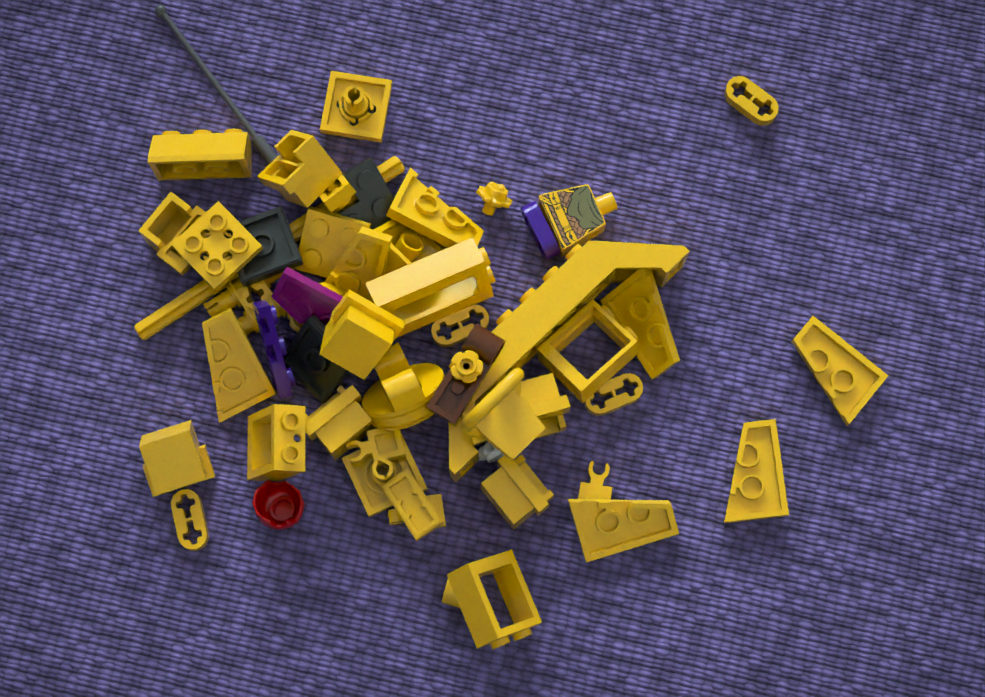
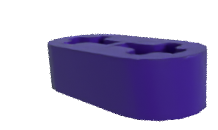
(540, 230)

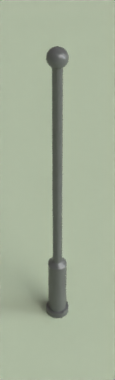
(258, 140)

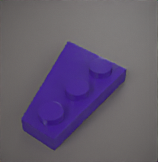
(274, 348)

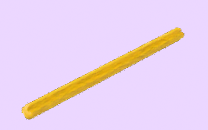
(203, 291)

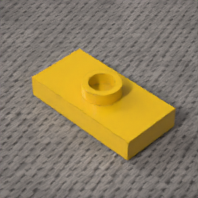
(412, 504)

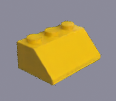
(201, 155)

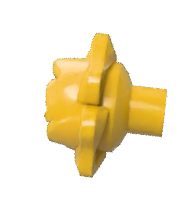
(494, 197)

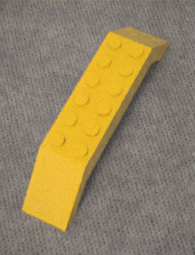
(553, 304)

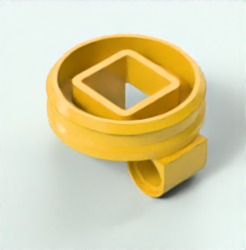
(402, 391)

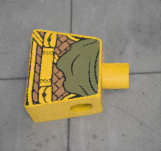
(575, 215)

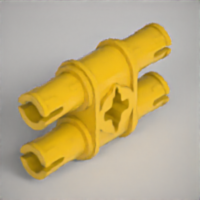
(242, 296)

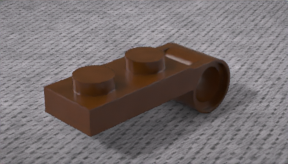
(454, 394)

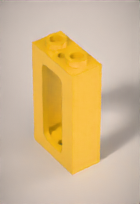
(435, 285)

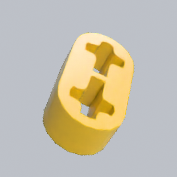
(747, 106)
(461, 334)
(616, 401)
(181, 520)

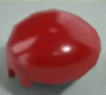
(278, 505)

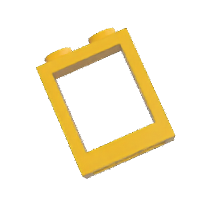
(575, 382)
(271, 443)
(476, 605)

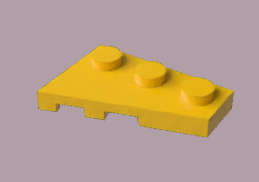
(429, 215)
(361, 262)
(639, 306)
(234, 366)
(838, 368)
(758, 475)
(620, 525)

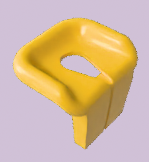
(511, 422)

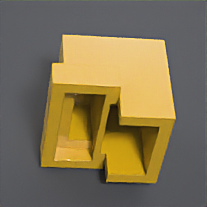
(301, 170)
(166, 225)
(359, 334)
(546, 403)
(339, 421)
(174, 458)
(516, 491)

